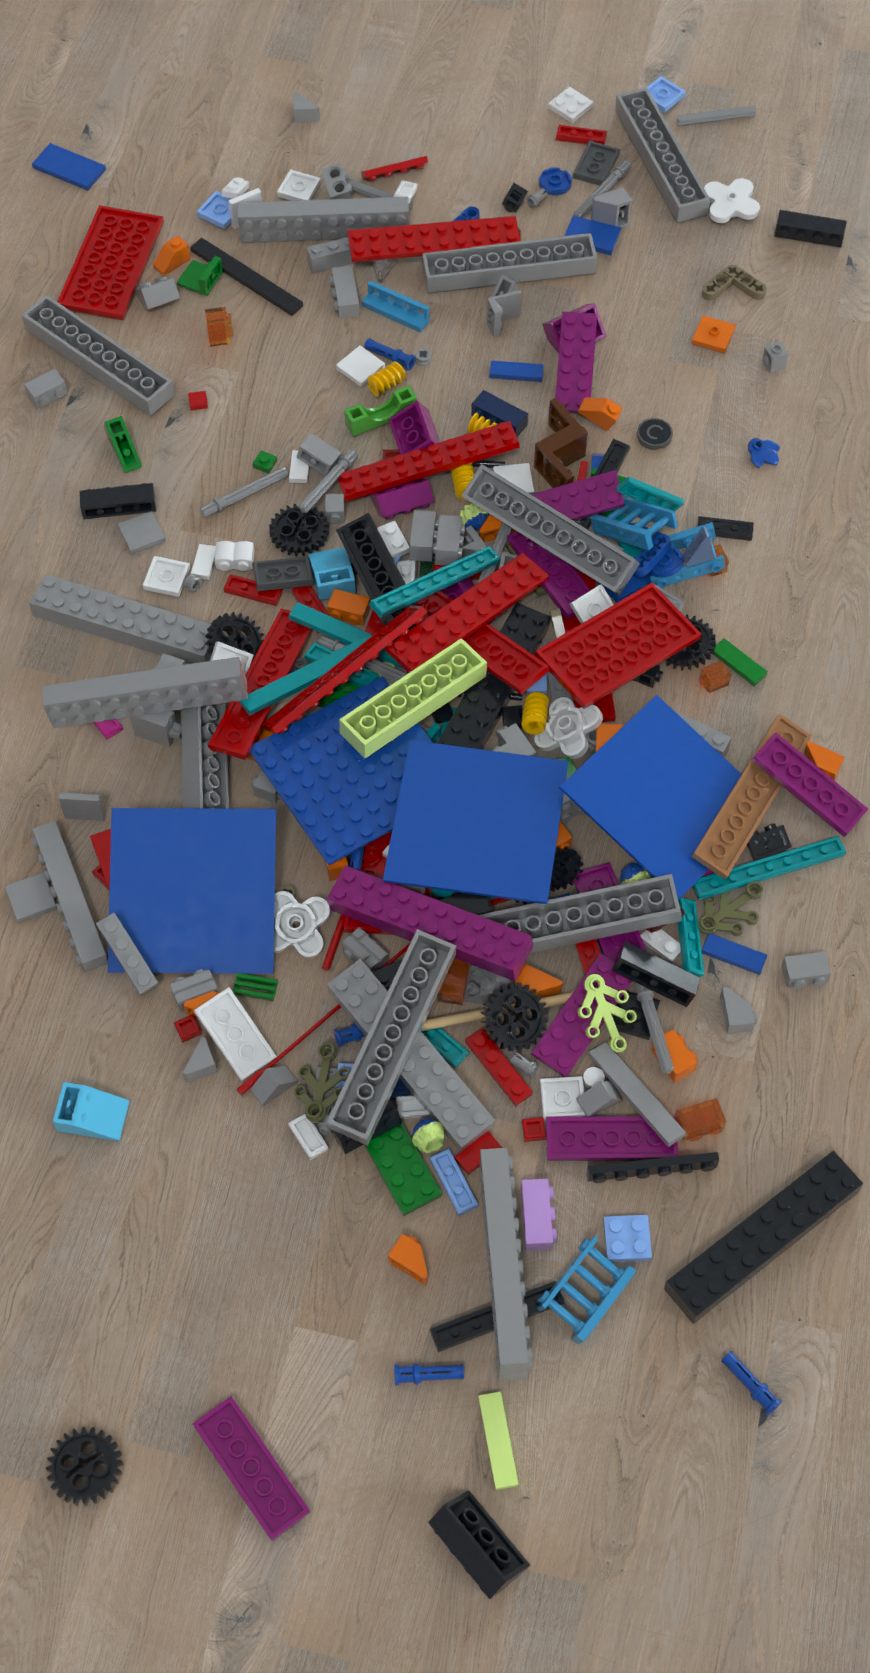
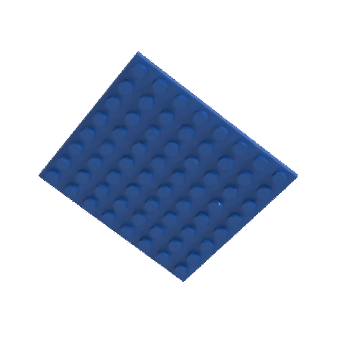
(329, 784)
(655, 791)
(476, 822)
(195, 888)

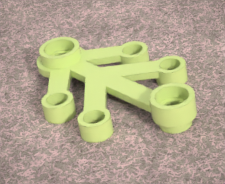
(605, 1009)

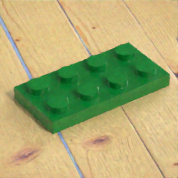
(403, 1170)

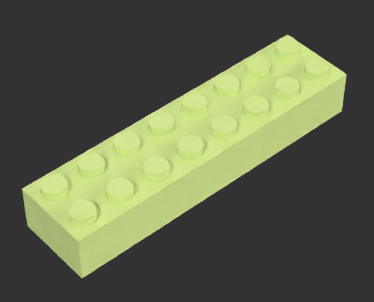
(412, 698)

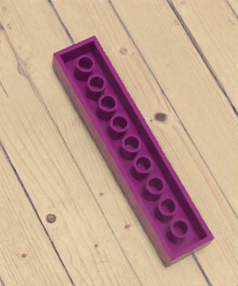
(404, 911)

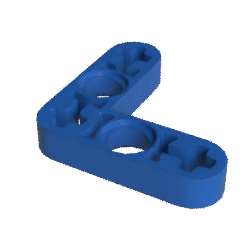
(660, 547)

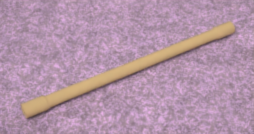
(476, 1014)

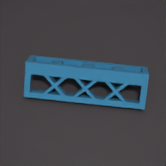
(396, 309)

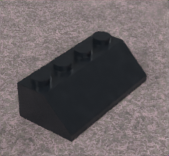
(478, 1544)

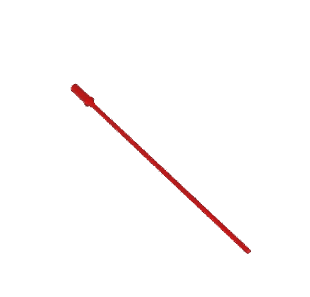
(251, 1081)

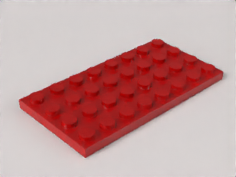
(110, 262)
(618, 645)

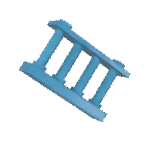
(634, 534)
(682, 540)
(608, 1293)

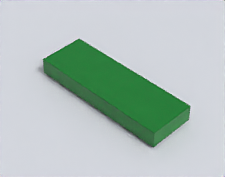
(739, 662)

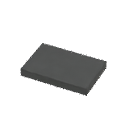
(596, 163)
(283, 573)

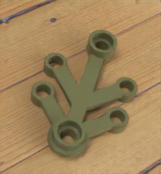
(728, 911)
(322, 1086)

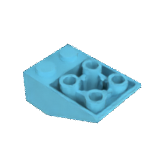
(332, 571)
(90, 1112)

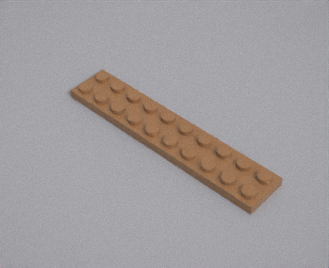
(745, 806)

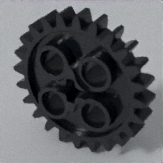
(308, 537)
(235, 639)
(701, 651)
(524, 1001)
(95, 1483)

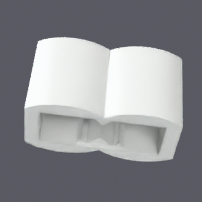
(234, 555)

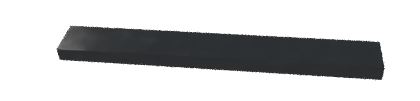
(248, 277)

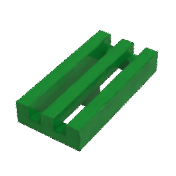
(255, 979)

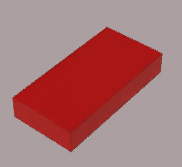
(470, 1157)

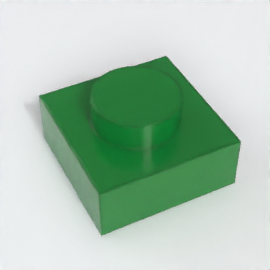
(264, 462)

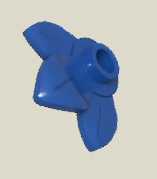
(764, 452)

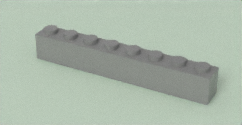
(70, 897)

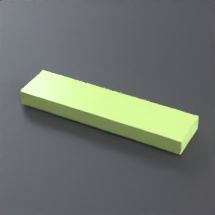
(498, 1440)

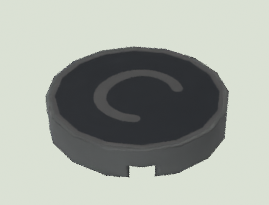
(654, 433)

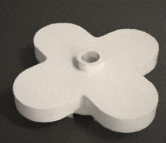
(732, 200)
(569, 728)
(310, 916)

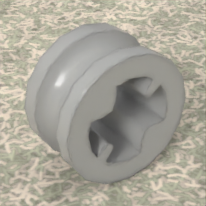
(423, 361)
(192, 583)

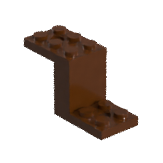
(561, 448)

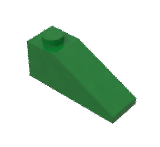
(122, 444)

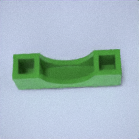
(361, 419)

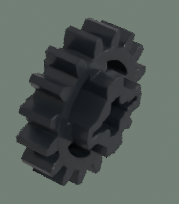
(570, 862)

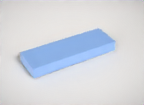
(453, 1182)

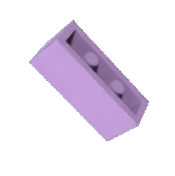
(538, 1214)

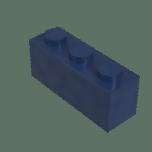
(499, 411)

